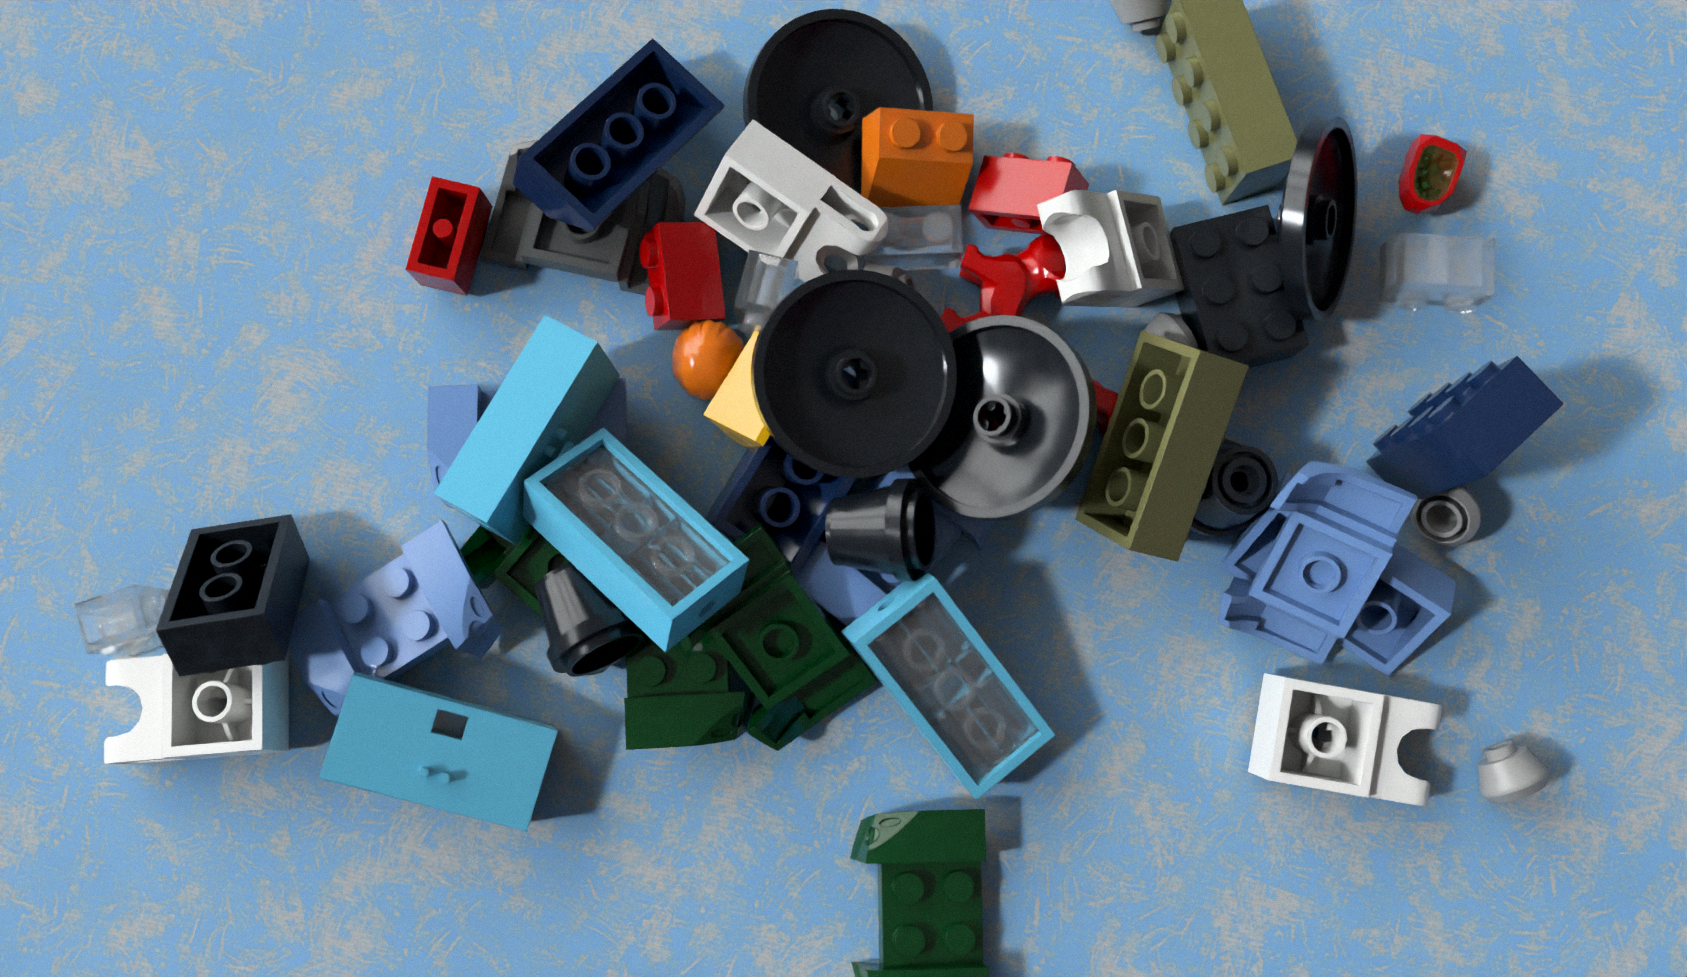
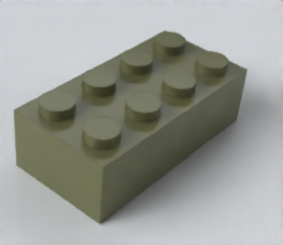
(1227, 96)
(1160, 445)

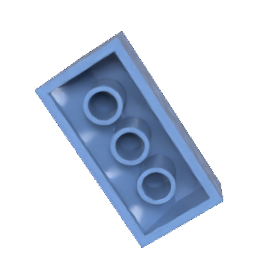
(1398, 614)

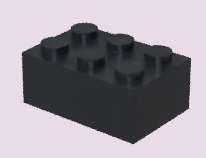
(1236, 288)
(234, 596)

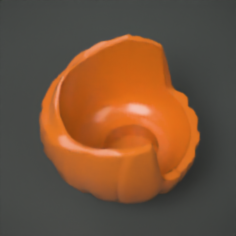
(705, 357)

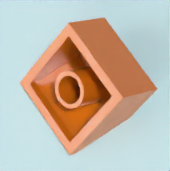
(915, 157)

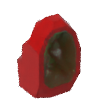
(1430, 173)

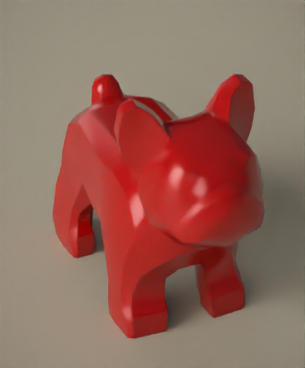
(1010, 280)

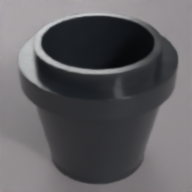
(1222, 508)
(883, 530)
(582, 623)

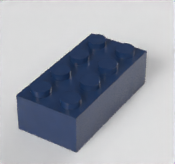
(1464, 429)

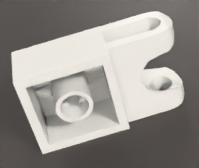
(789, 206)
(1112, 248)
(190, 714)
(1354, 741)

